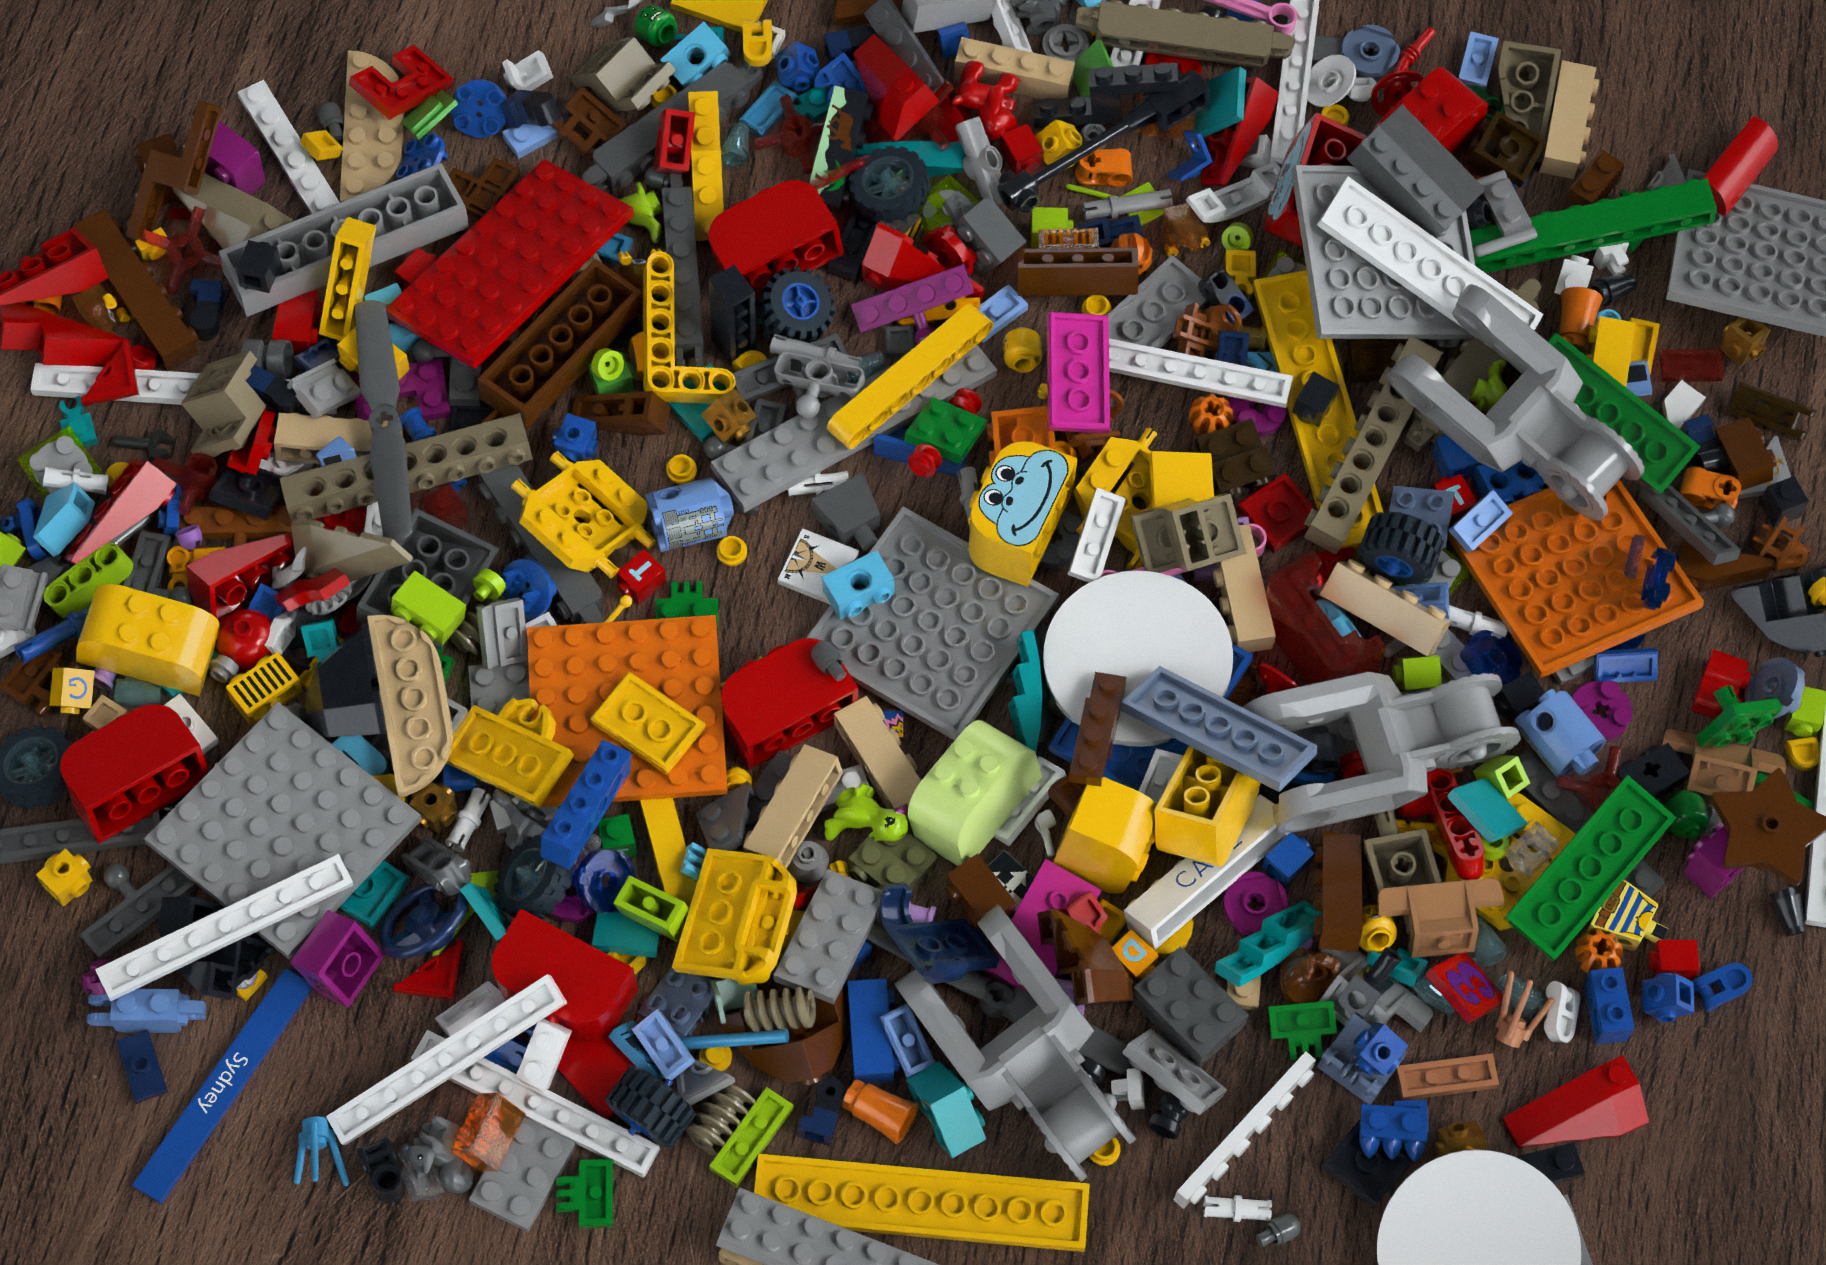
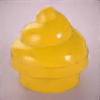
(737, 776)

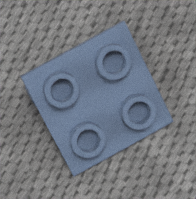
(1425, 504)
(681, 1000)
(1341, 1065)

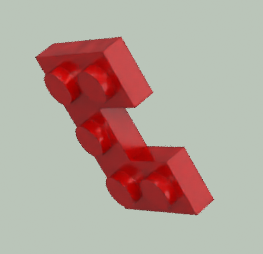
(421, 80)

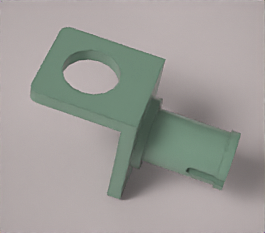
(730, 995)

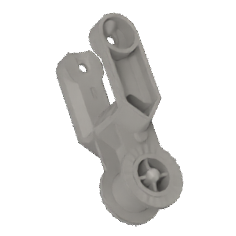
(1532, 419)
(1395, 737)
(1033, 1059)

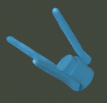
(315, 1137)

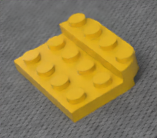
(736, 917)

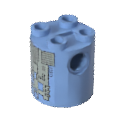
(689, 513)
(1571, 740)

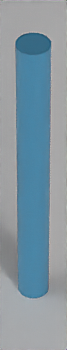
(736, 1039)

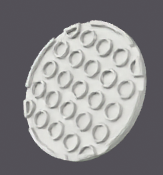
(1129, 629)
(1478, 1212)

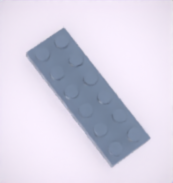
(1219, 728)

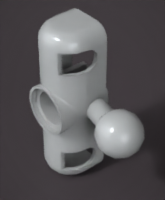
(819, 378)

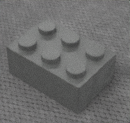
(1189, 1007)

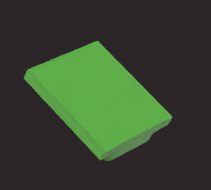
(1093, 57)
(429, 113)

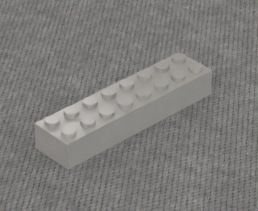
(405, 217)

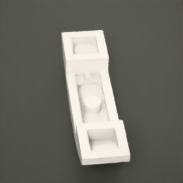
(1236, 198)

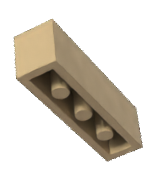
(1037, 74)
(1568, 120)
(302, 437)
(1245, 598)
(1385, 607)
(878, 752)
(794, 805)

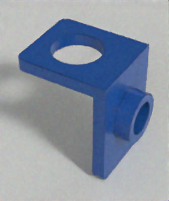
(1193, 166)

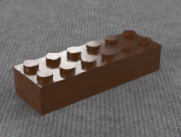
(560, 344)

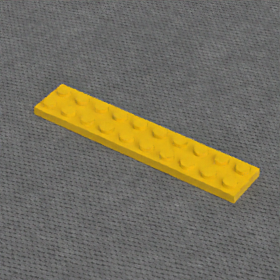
(1296, 351)
(930, 1201)

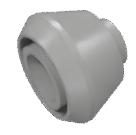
(809, 868)

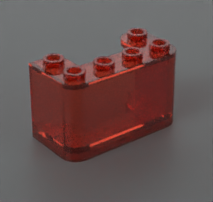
(1308, 634)

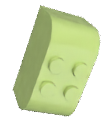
(971, 792)

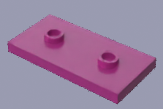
(1078, 372)
(1049, 890)

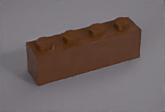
(1077, 271)
(1339, 891)

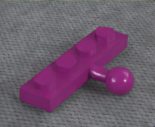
(913, 301)

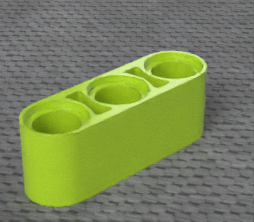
(77, 585)

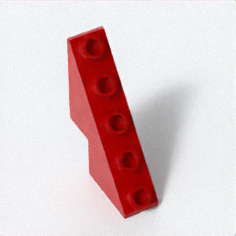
(55, 337)

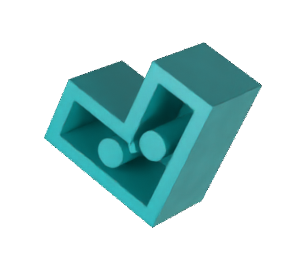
(948, 1108)

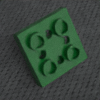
(1738, 720)

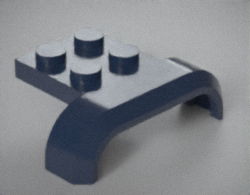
(938, 948)

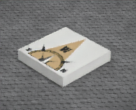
(810, 560)

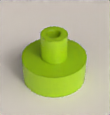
(1237, 237)
(607, 364)
(488, 585)
(1496, 849)

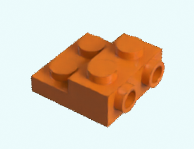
(1019, 426)

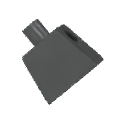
(849, 512)

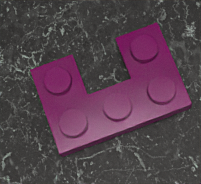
(422, 380)

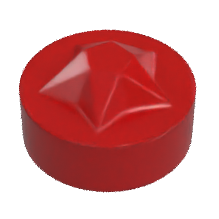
(144, 357)

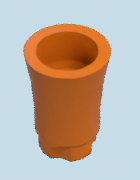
(1578, 312)
(880, 1109)

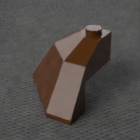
(1089, 959)
(809, 1050)

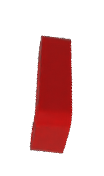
(1456, 832)

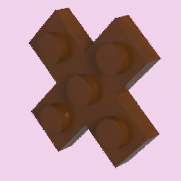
(484, 193)

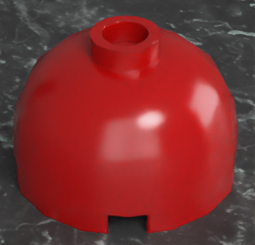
(243, 637)

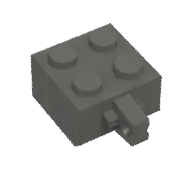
(983, 230)

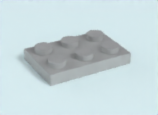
(1174, 1072)
(524, 1176)

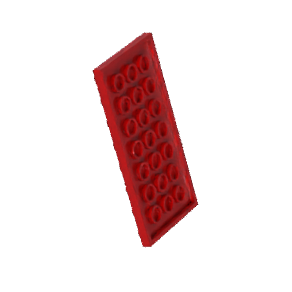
(509, 263)

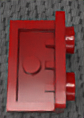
(257, 447)

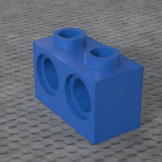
(1513, 485)
(1608, 1005)

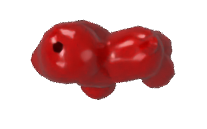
(989, 100)

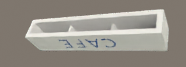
(1195, 884)

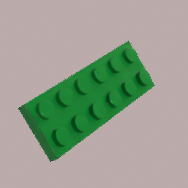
(1654, 438)
(1589, 868)

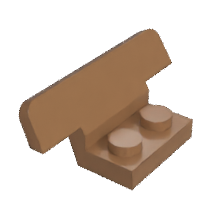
(1723, 768)
(1441, 913)

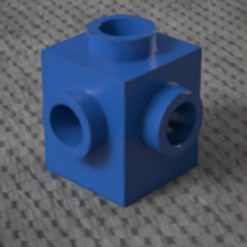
(797, 66)
(576, 438)
(1667, 997)
(1378, 1050)

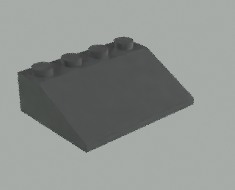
(1415, 172)
(441, 555)

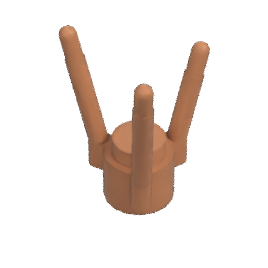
(1512, 1028)

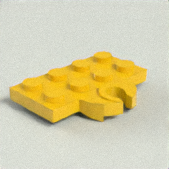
(510, 750)

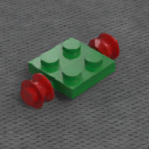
(944, 431)

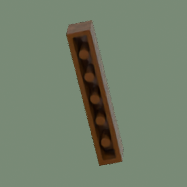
(139, 293)

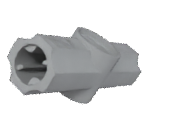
(981, 159)

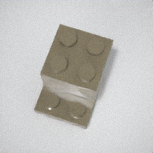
(623, 75)
(224, 404)
(1188, 534)

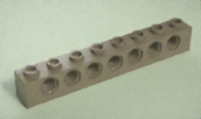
(429, 464)
(1332, 531)

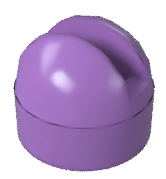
(189, 537)

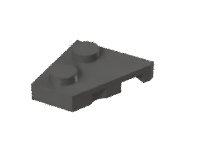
(726, 819)

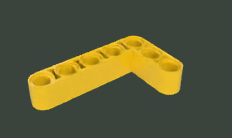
(665, 342)

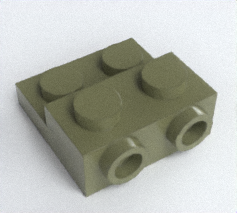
(891, 862)

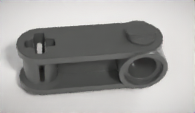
(438, 866)

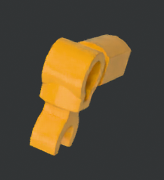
(179, 558)

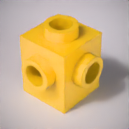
(1058, 140)
(65, 876)

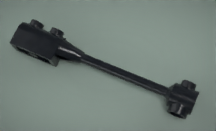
(1161, 108)

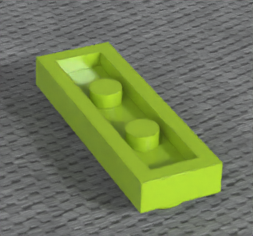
(751, 1137)

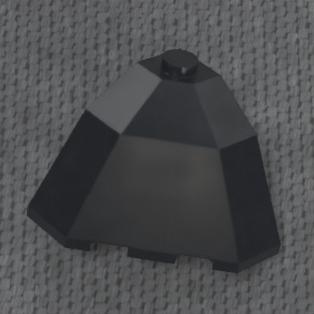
(1786, 610)
(346, 690)
(224, 969)

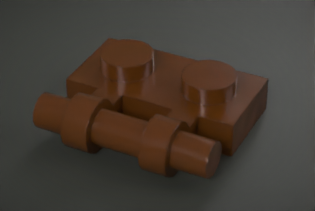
(593, 118)
(27, 680)

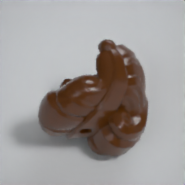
(1306, 974)

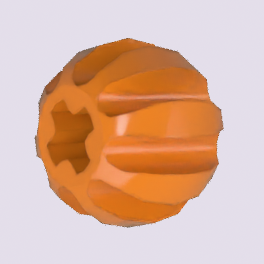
(1135, 240)
(1210, 414)
(1605, 943)

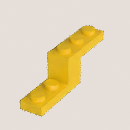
(706, 161)

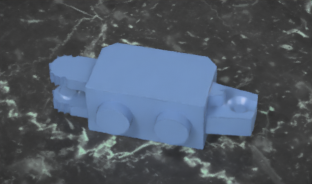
(147, 1010)

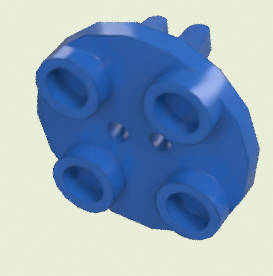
(465, 113)
(422, 154)
(541, 590)

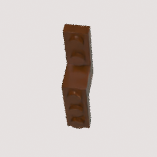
(180, 173)
(1097, 729)

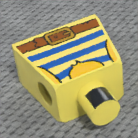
(1629, 917)

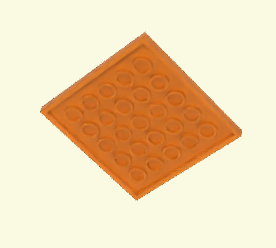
(1564, 580)
(583, 663)

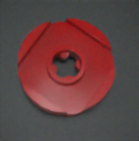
(949, 248)

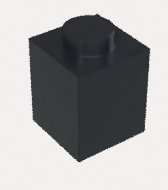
(258, 266)
(1315, 399)
(1782, 500)
(1518, 697)

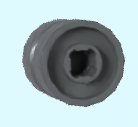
(273, 357)

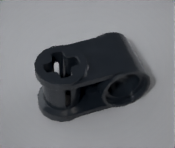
(1327, 755)
(381, 1164)

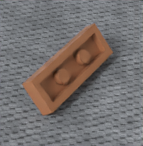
(1447, 1077)

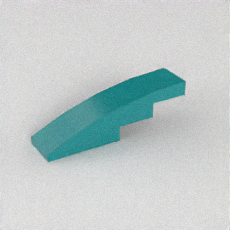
(935, 160)
(1027, 706)
(1266, 948)

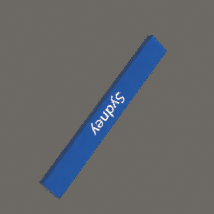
(222, 1086)

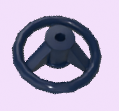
(425, 925)

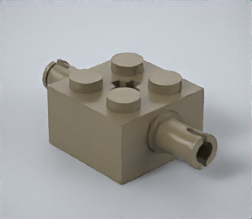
(1393, 850)

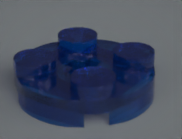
(1654, 585)
(1484, 647)
(589, 878)

